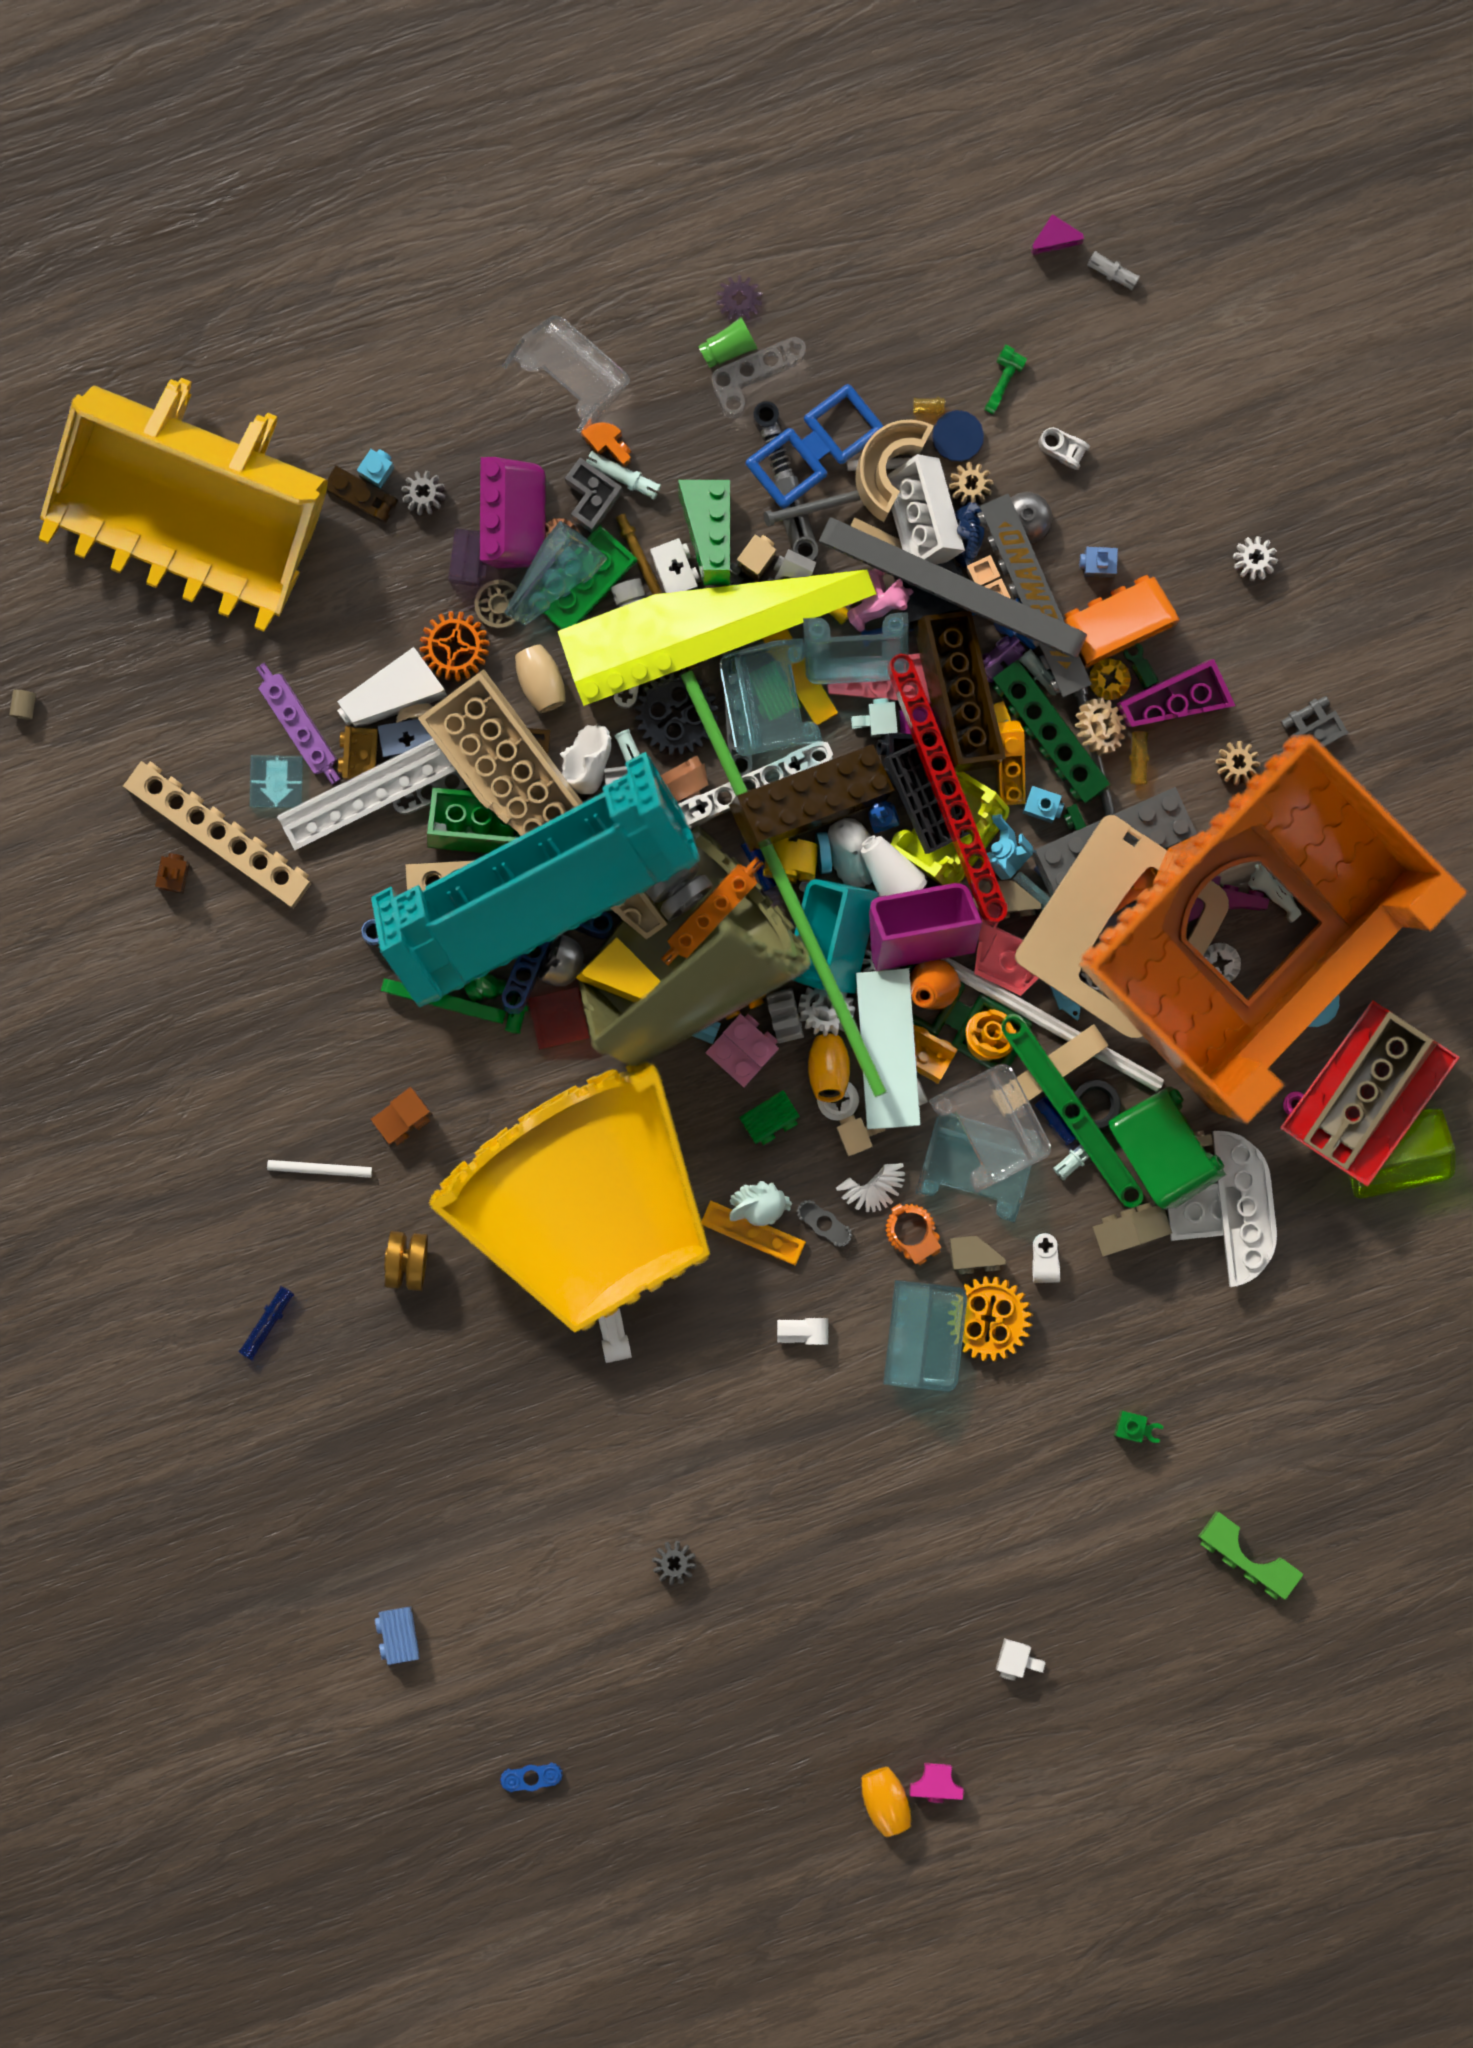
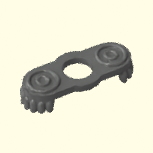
(837, 1234)

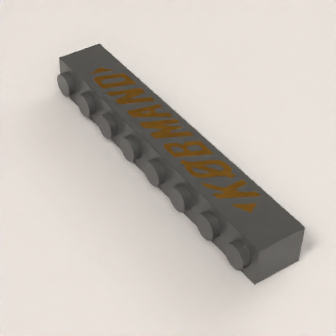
(1030, 586)

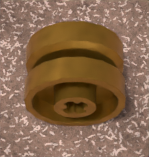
(409, 1261)

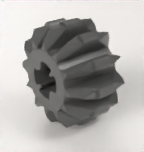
(665, 1563)

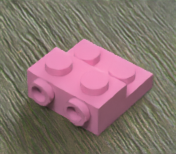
(743, 1049)

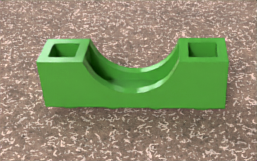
(1277, 1576)

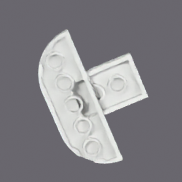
(1234, 1207)

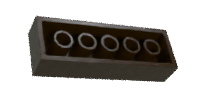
(959, 690)
(811, 798)

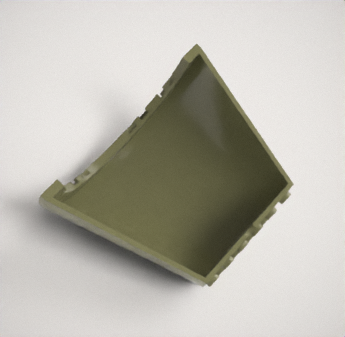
(732, 967)

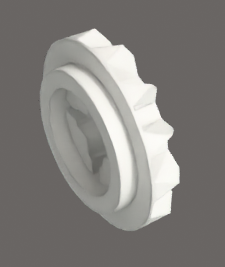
(1227, 953)
(847, 1107)

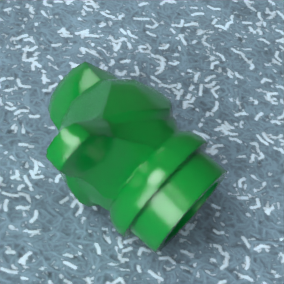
(487, 987)

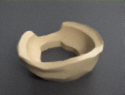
(413, 711)

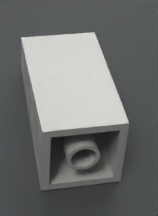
(395, 687)

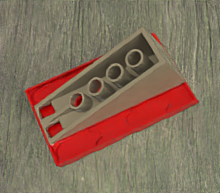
(1370, 1093)

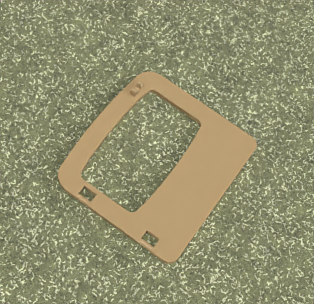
(1084, 905)

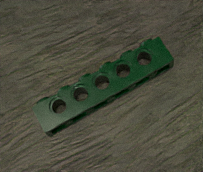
(1018, 675)

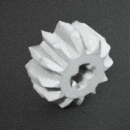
(1263, 564)

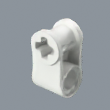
(1064, 448)
(1045, 1264)

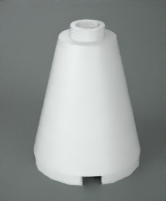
(890, 869)

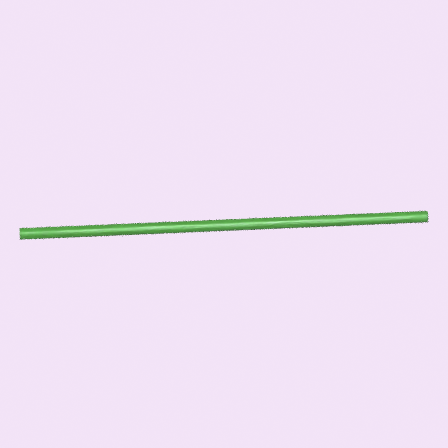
(788, 893)

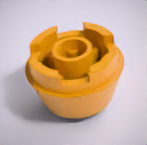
(986, 1037)

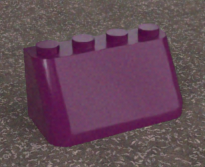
(511, 511)
(923, 926)

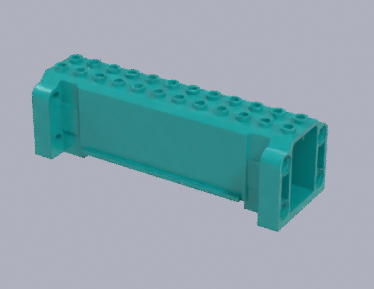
(535, 885)

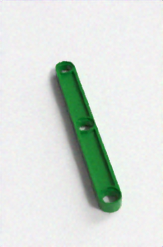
(1061, 1096)

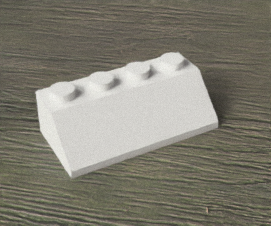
(925, 510)

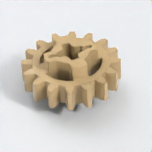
(1100, 726)

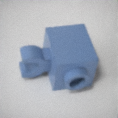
(1099, 562)

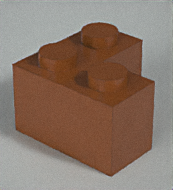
(402, 1116)

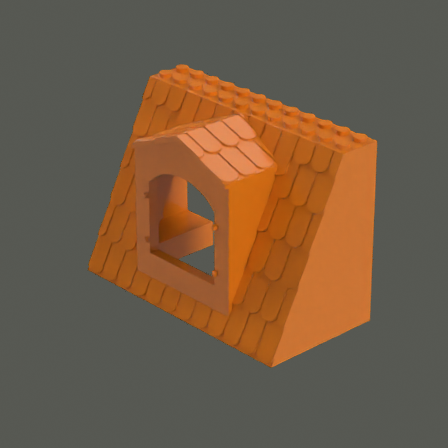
(1335, 857)

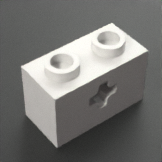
(677, 553)

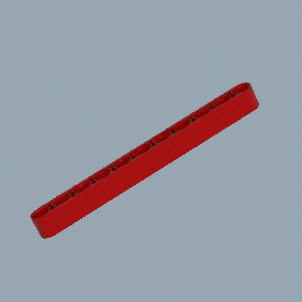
(947, 775)

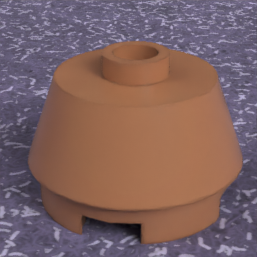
(686, 779)

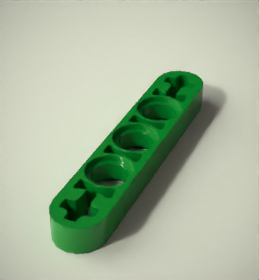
(450, 1003)

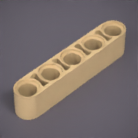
(1067, 1058)

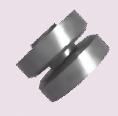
(681, 892)

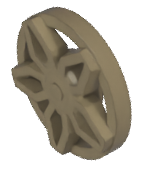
(496, 603)

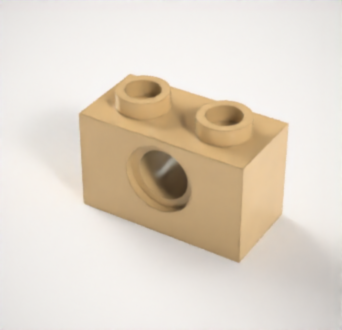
(757, 557)

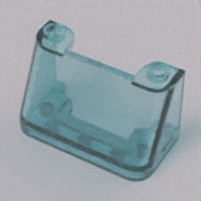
(854, 657)

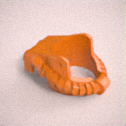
(919, 1251)

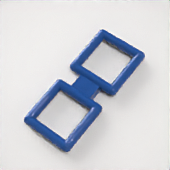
(813, 446)

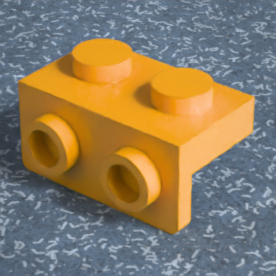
(931, 1054)

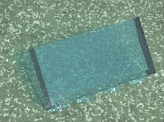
(925, 1336)

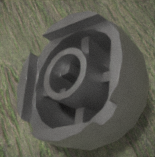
(1034, 514)
(563, 962)

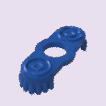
(548, 1776)

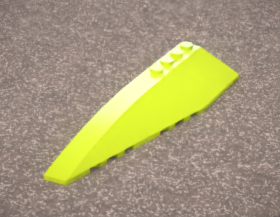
(695, 625)

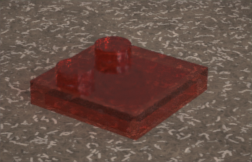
(559, 1018)

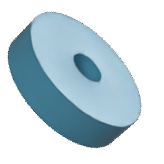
(824, 853)

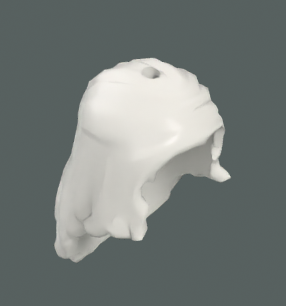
(587, 759)
(846, 845)

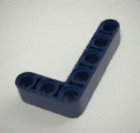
(534, 965)

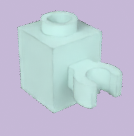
(880, 718)

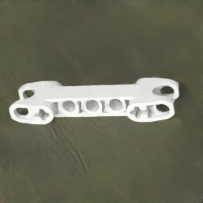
(783, 767)

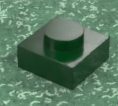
(1074, 818)

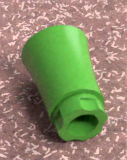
(728, 344)

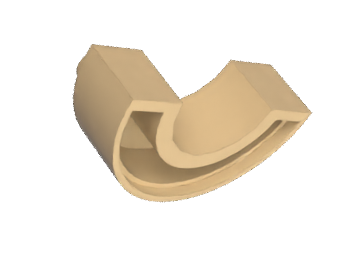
(886, 443)

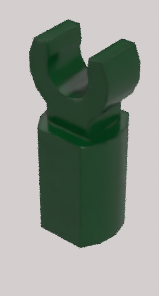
(1141, 667)

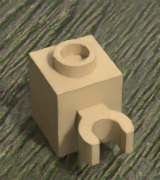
(855, 1135)

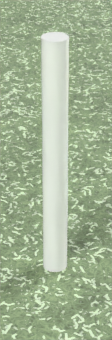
(315, 1168)

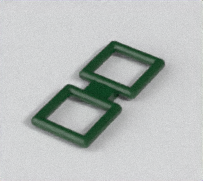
(958, 1015)

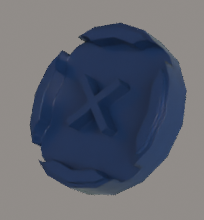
(958, 436)

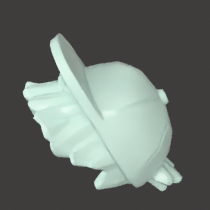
(759, 1204)

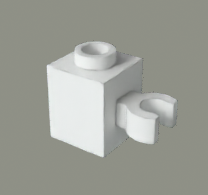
(1015, 1658)

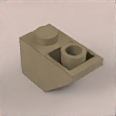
(972, 1253)

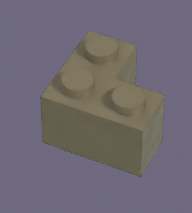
(1132, 1228)

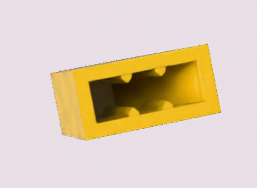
(619, 973)

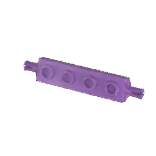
(298, 724)

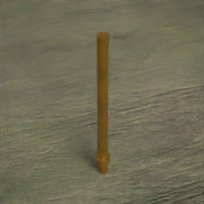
(628, 532)

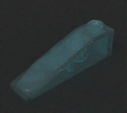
(558, 566)

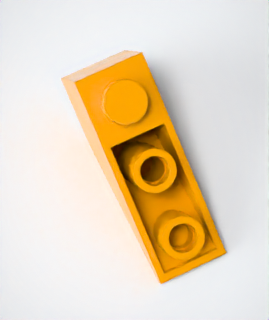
(1012, 769)

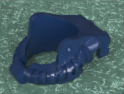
(970, 532)

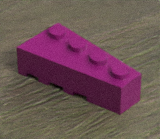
(1182, 695)

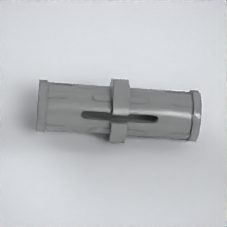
(1113, 270)

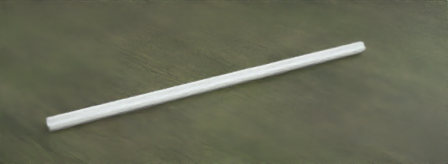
(1048, 1022)

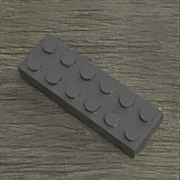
(1158, 818)

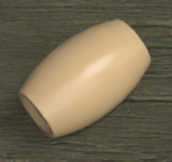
(540, 678)

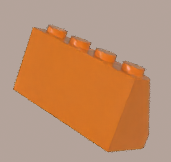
(1122, 619)

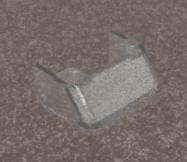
(574, 364)

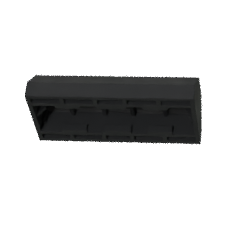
(919, 797)

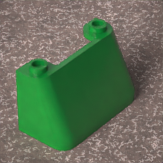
(1165, 1149)

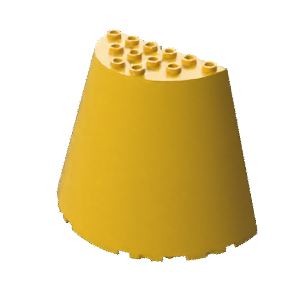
(583, 1198)

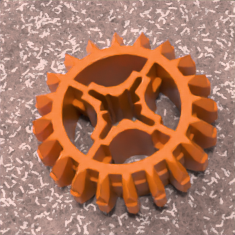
(442, 643)

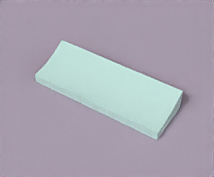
(889, 1038)

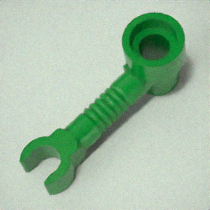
(1011, 361)

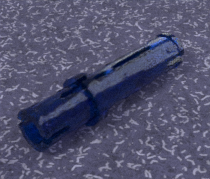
(283, 1296)

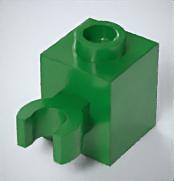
(1134, 1427)

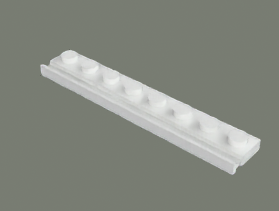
(365, 793)

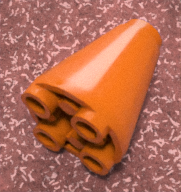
(936, 979)

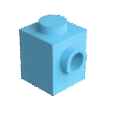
(376, 467)
(1043, 804)

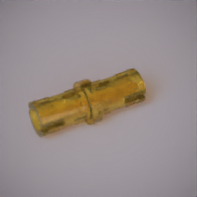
(1139, 758)

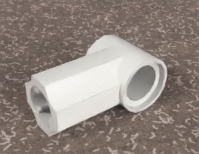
(808, 1331)
(614, 1340)

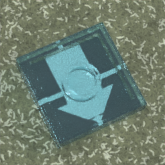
(276, 781)

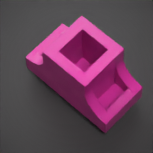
(936, 1784)

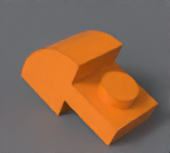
(605, 436)

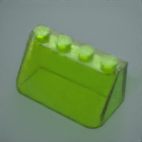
(1420, 1159)

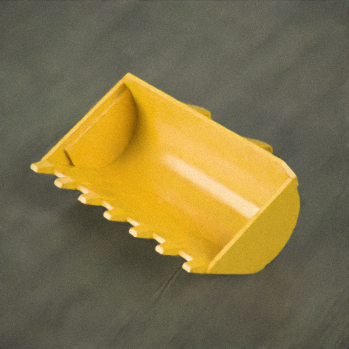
(183, 498)

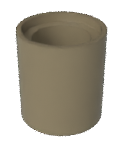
(22, 704)

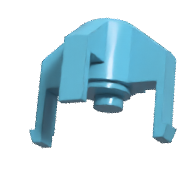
(1005, 854)

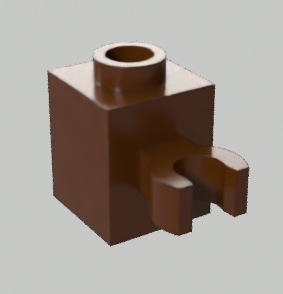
(172, 873)

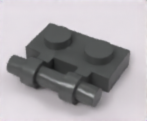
(1325, 730)

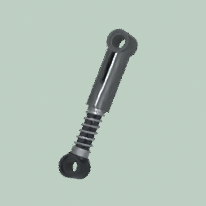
(785, 480)

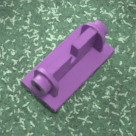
(1005, 650)

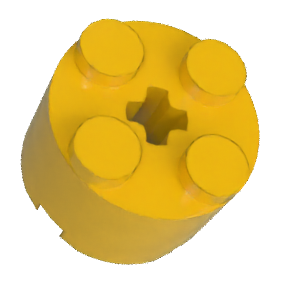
(797, 859)

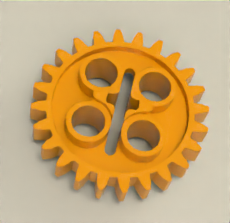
(1013, 1322)

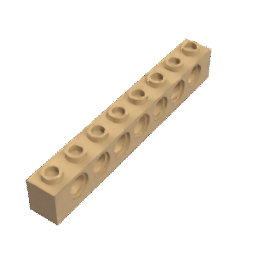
(139, 785)

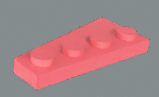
(880, 689)

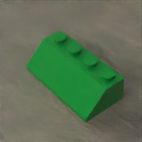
(464, 823)

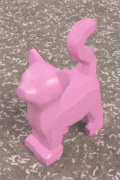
(881, 603)

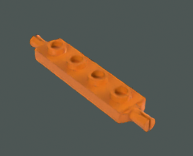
(712, 911)

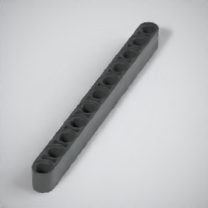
(953, 588)

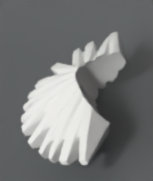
(875, 1189)

